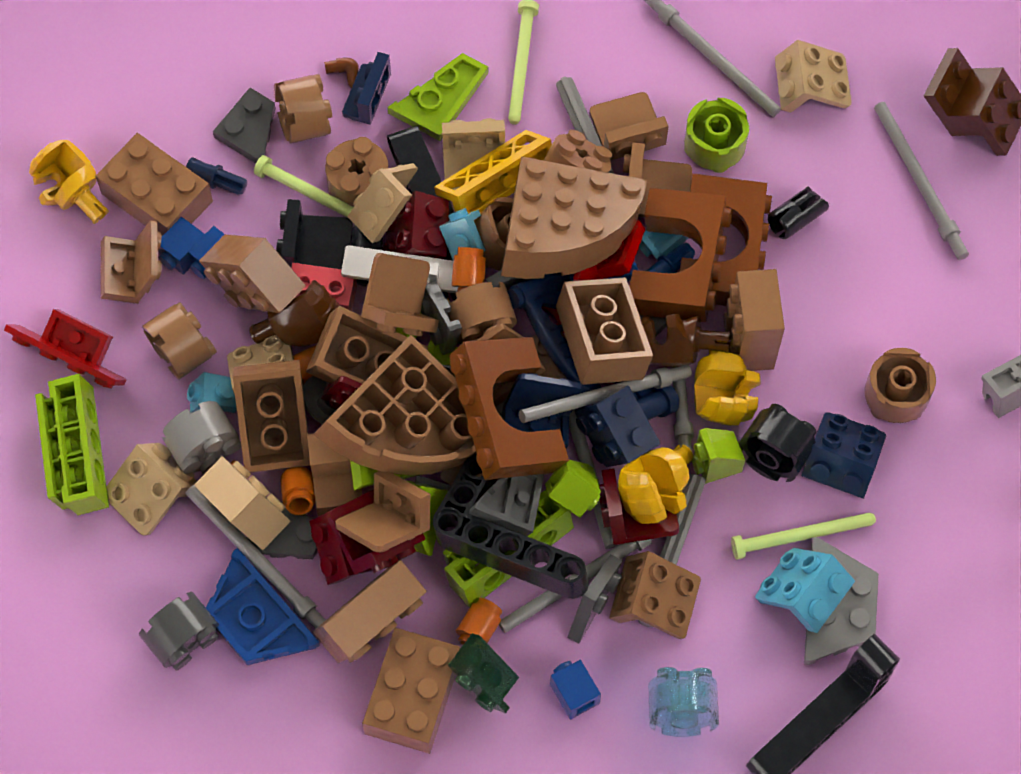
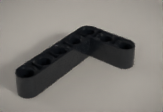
(500, 540)
(863, 678)

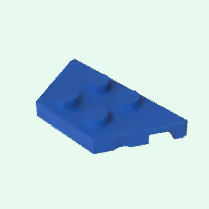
(255, 616)

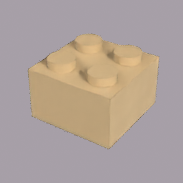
(243, 501)

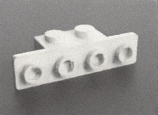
(359, 261)

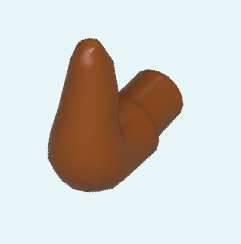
(341, 65)

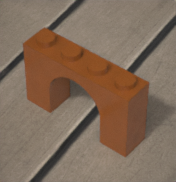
(748, 208)
(689, 291)
(500, 447)

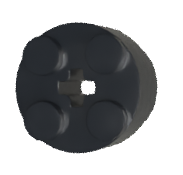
(778, 443)

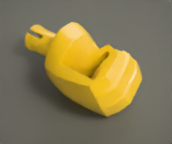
(73, 175)
(723, 389)
(655, 484)

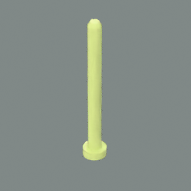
(527, 10)
(264, 167)
(741, 546)

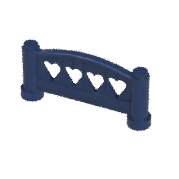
(544, 292)

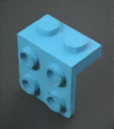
(807, 585)

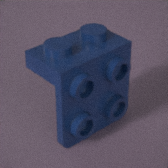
(534, 390)
(617, 428)
(844, 454)

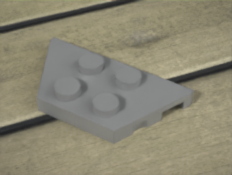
(853, 617)

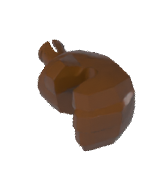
(300, 320)
(683, 341)

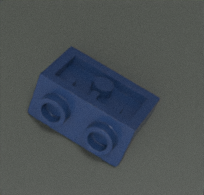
(368, 89)

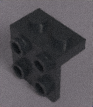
(313, 238)

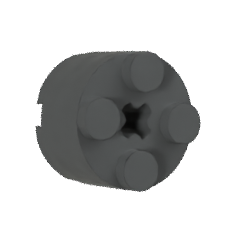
(179, 631)

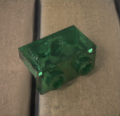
(484, 673)

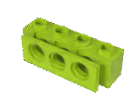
(72, 446)
(478, 581)

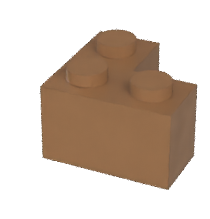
(330, 476)

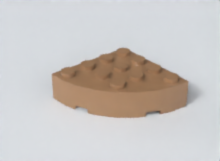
(567, 218)
(403, 417)

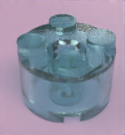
(683, 701)

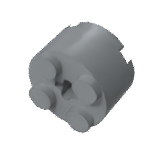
(200, 437)

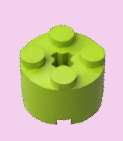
(716, 134)

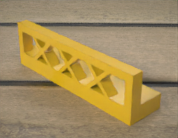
(498, 176)

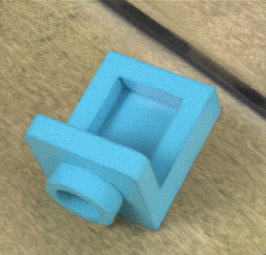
(461, 231)
(660, 243)
(212, 388)

